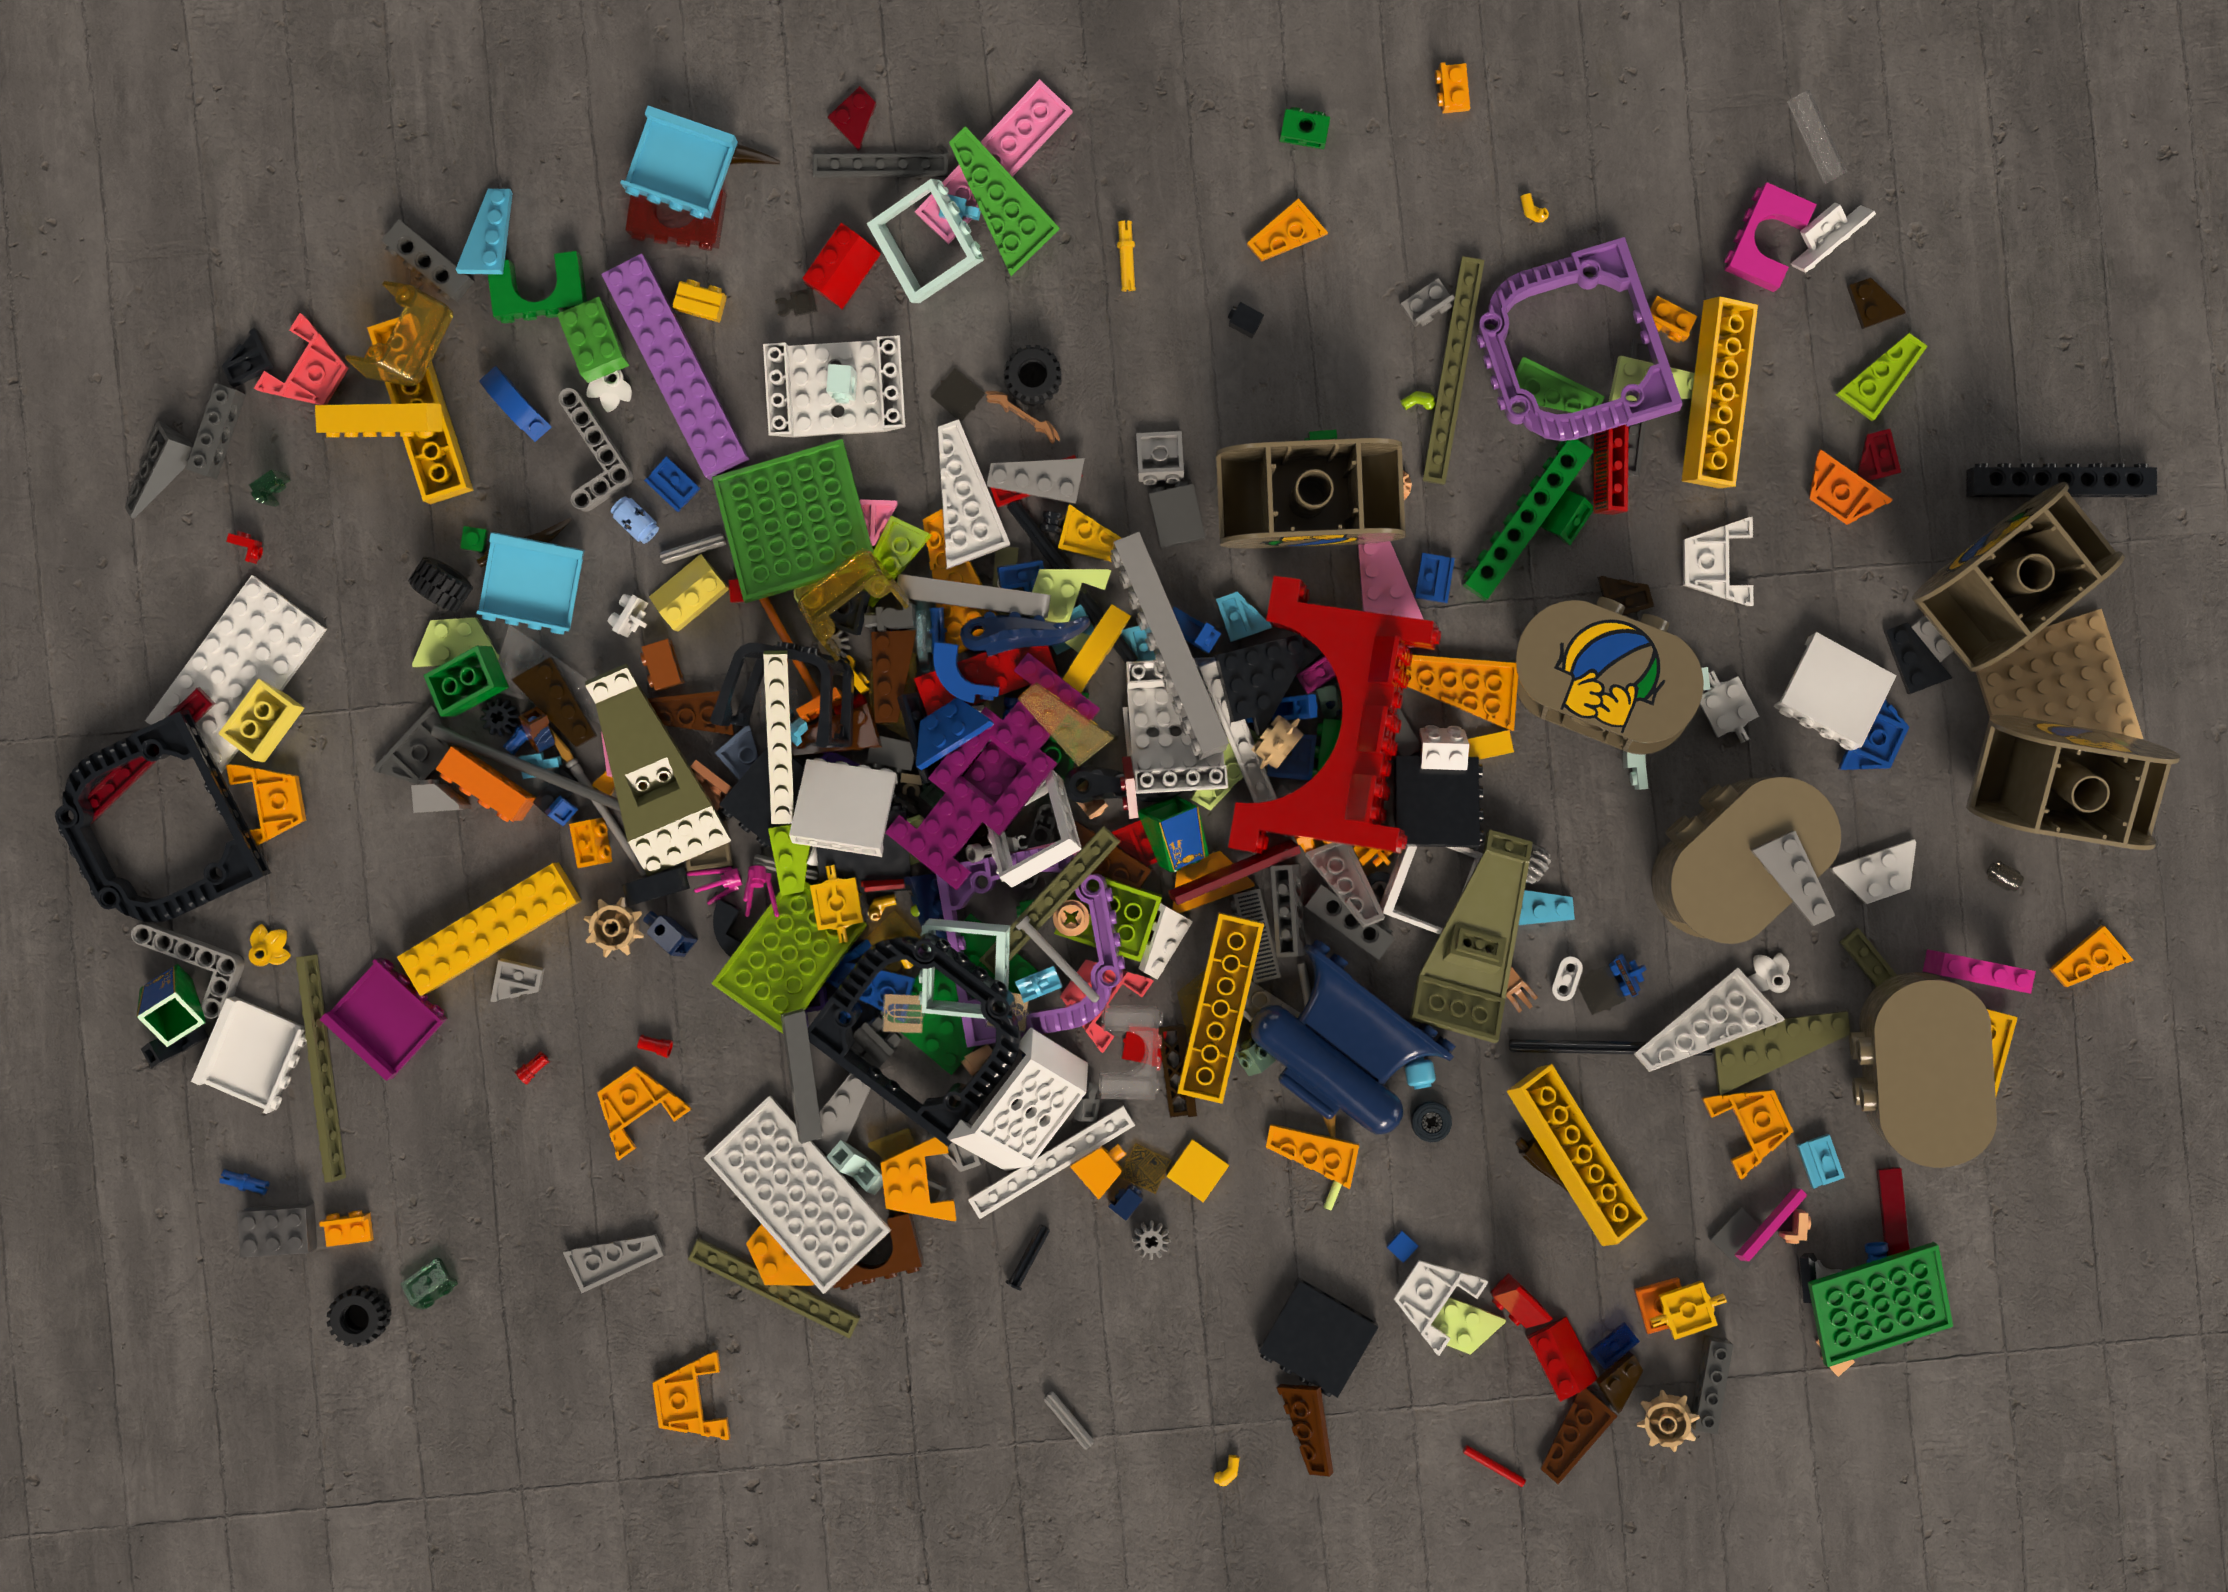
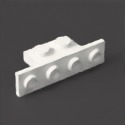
(1828, 232)

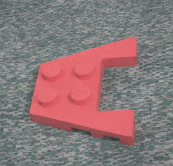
(315, 373)
(1072, 994)

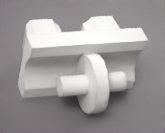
(630, 617)

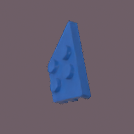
(948, 730)
(1880, 744)

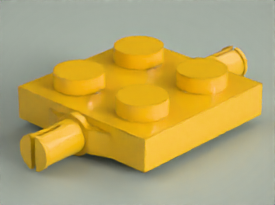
(836, 903)
(1688, 1310)

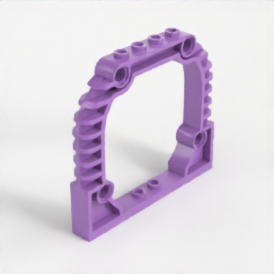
(1611, 267)
(1106, 942)

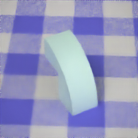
(855, 1164)

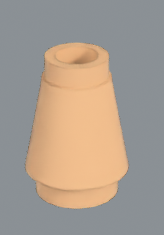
(975, 1059)

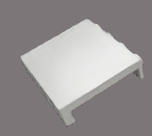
(1836, 692)
(843, 807)
(251, 1054)

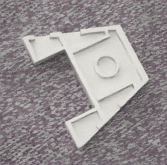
(1708, 562)
(1427, 1292)

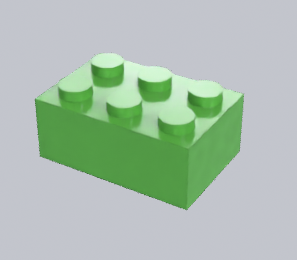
(593, 339)

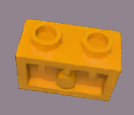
(1453, 88)
(1672, 319)
(590, 842)
(347, 1229)

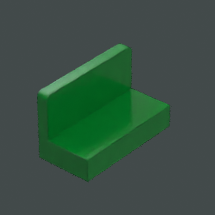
(1568, 516)

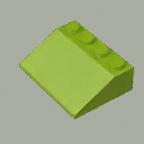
(1134, 913)

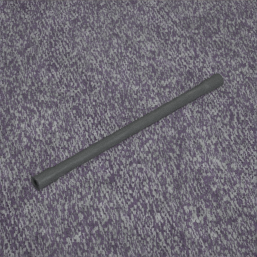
(450, 736)

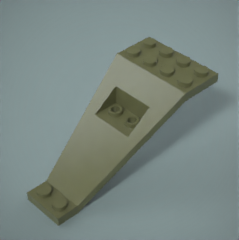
(670, 814)
(1465, 985)

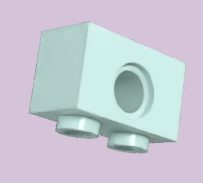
(841, 383)

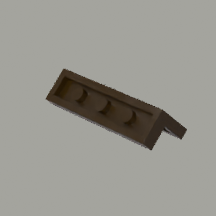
(1182, 1043)

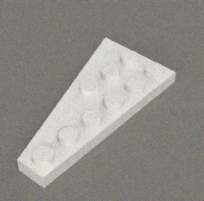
(969, 513)
(1720, 1016)

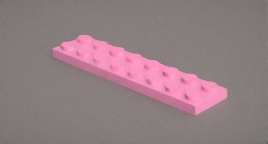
(1011, 144)

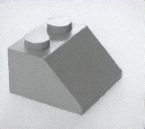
(436, 797)

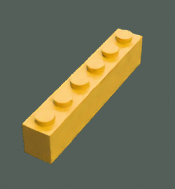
(379, 418)

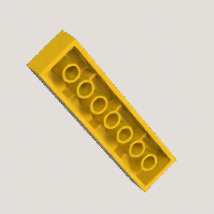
(1719, 392)
(434, 458)
(489, 928)
(1220, 1008)
(1577, 1155)

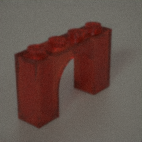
(705, 232)

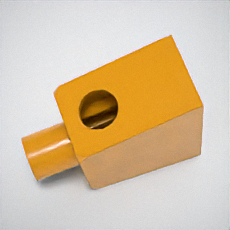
(1099, 1168)

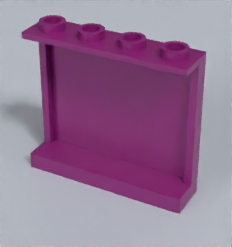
(384, 1019)

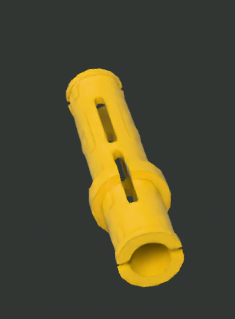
(1126, 255)

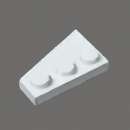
(1166, 938)

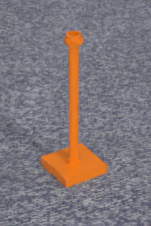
(810, 710)

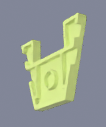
(1064, 589)

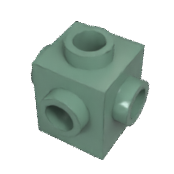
(1253, 1058)

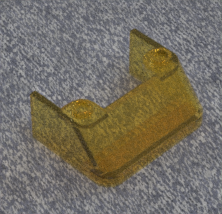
(412, 341)
(838, 587)

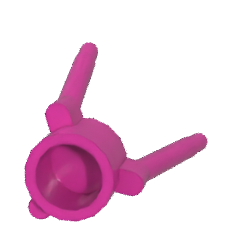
(730, 878)
(756, 878)

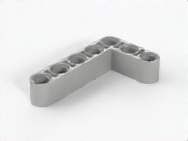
(598, 449)
(197, 957)

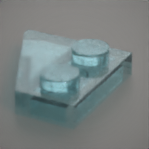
(924, 644)

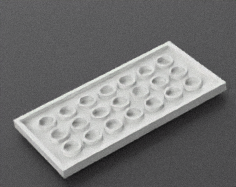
(253, 640)
(797, 1194)

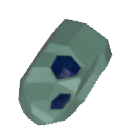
(1330, 701)

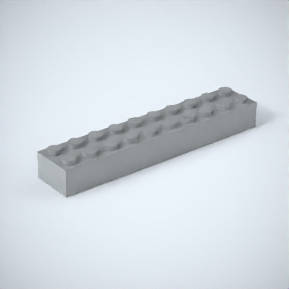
(1169, 646)

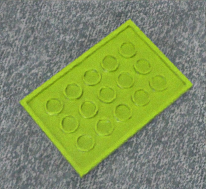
(784, 959)

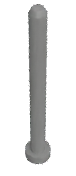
(1057, 958)

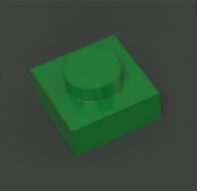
(474, 539)

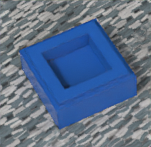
(561, 810)
(857, 950)
(1402, 1246)

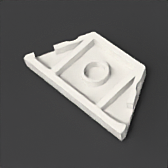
(1879, 873)

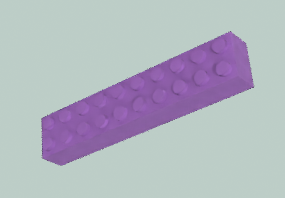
(675, 366)

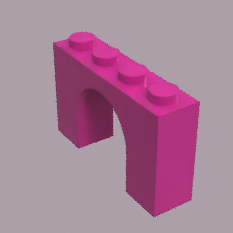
(1745, 258)
(1979, 971)

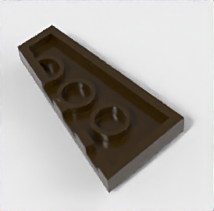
(553, 696)

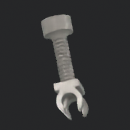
(976, 852)

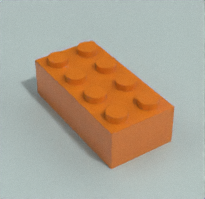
(486, 784)

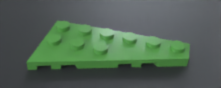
(1009, 211)

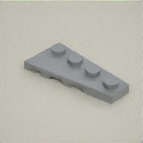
(1043, 479)
(1792, 870)
(841, 1113)
(609, 1260)

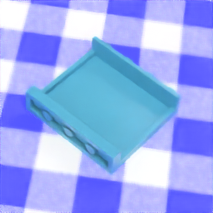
(680, 163)
(530, 582)

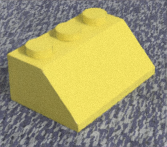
(689, 593)
(261, 721)

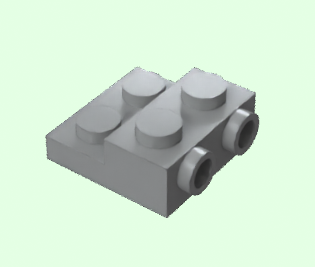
(1160, 457)

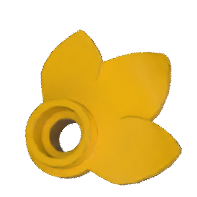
(271, 944)

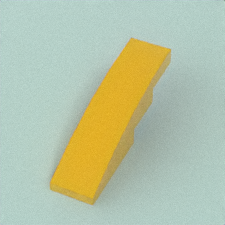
(1096, 648)

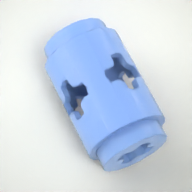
(626, 512)

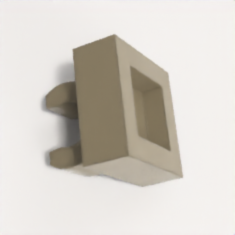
(911, 781)

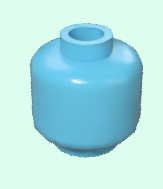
(1420, 1073)

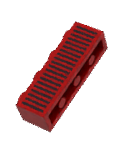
(1611, 471)

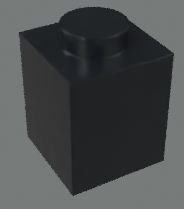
(1245, 319)

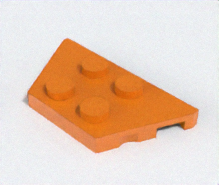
(1843, 491)

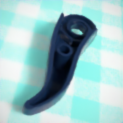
(1014, 632)

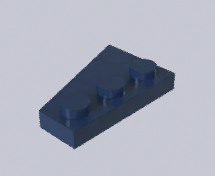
(927, 898)

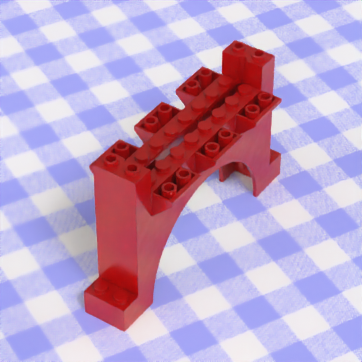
(1350, 790)

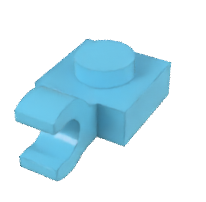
(965, 211)
(538, 759)

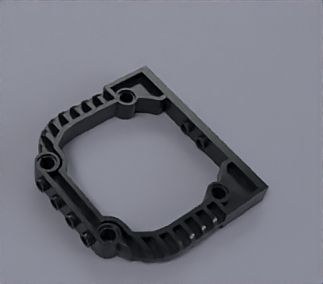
(174, 737)
(834, 1037)

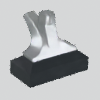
(1811, 1270)

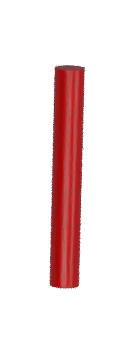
(1496, 1467)

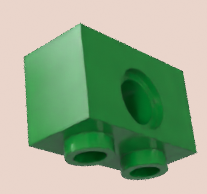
(1293, 134)

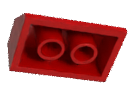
(841, 266)
(1562, 1358)

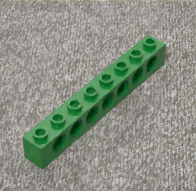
(1578, 455)

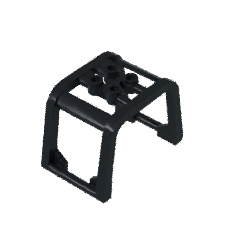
(828, 667)

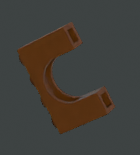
(904, 1257)

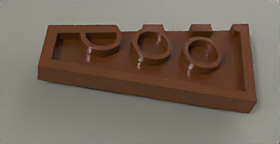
(891, 663)
(864, 735)
(1118, 864)
(1309, 1425)
(1579, 1431)

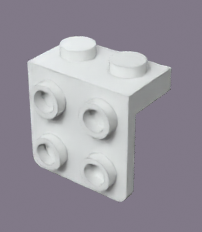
(1444, 748)

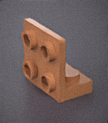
(711, 783)

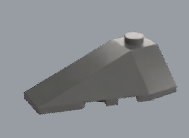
(165, 460)

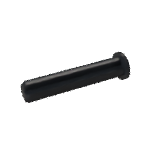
(1028, 1257)

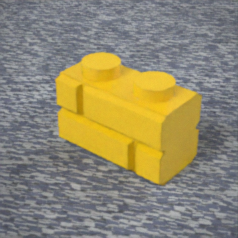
(700, 301)

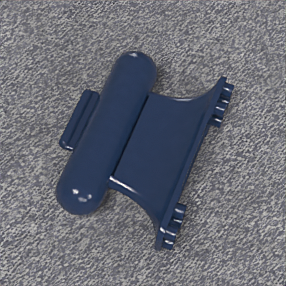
(1344, 1046)

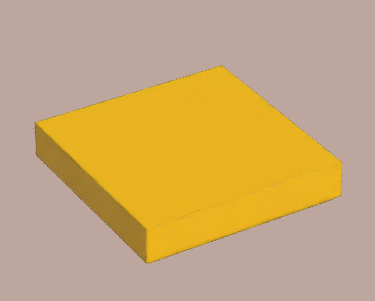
(1197, 1170)

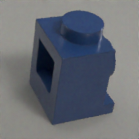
(1126, 1201)

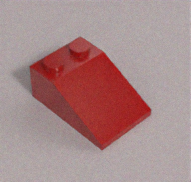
(1519, 1303)

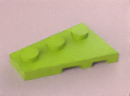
(789, 860)

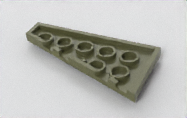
(1775, 1047)

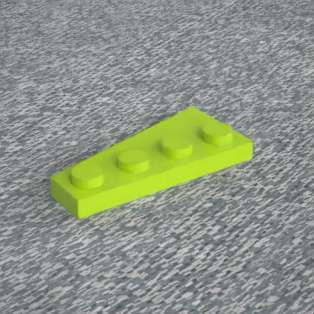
(1880, 380)
(898, 547)

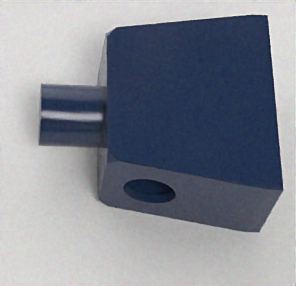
(669, 934)

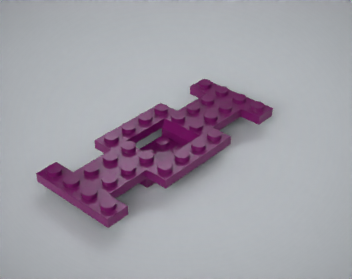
(995, 783)

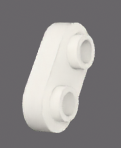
(1567, 978)

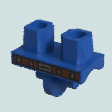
(1629, 985)

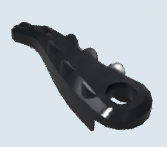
(1105, 784)

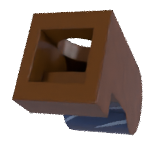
(537, 730)

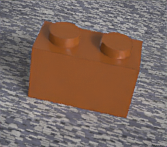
(662, 665)

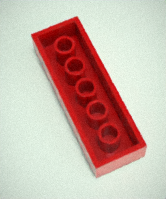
(986, 670)

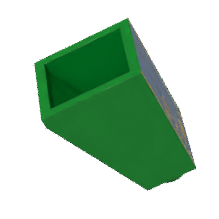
(1174, 833)
(170, 1006)

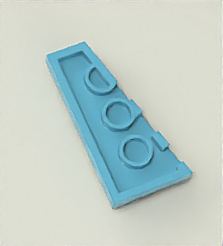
(488, 237)
(1545, 907)

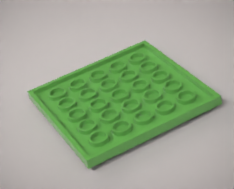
(791, 519)

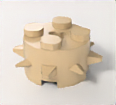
(1277, 742)
(602, 933)
(1659, 1429)

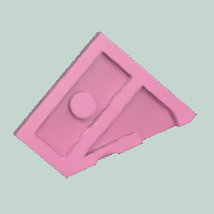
(876, 516)

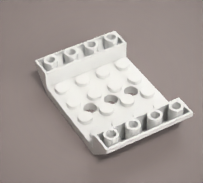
(798, 388)
(1166, 760)
(1046, 1080)

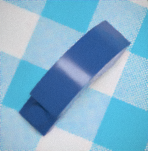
(514, 404)
(1195, 632)
(947, 670)
(1295, 707)

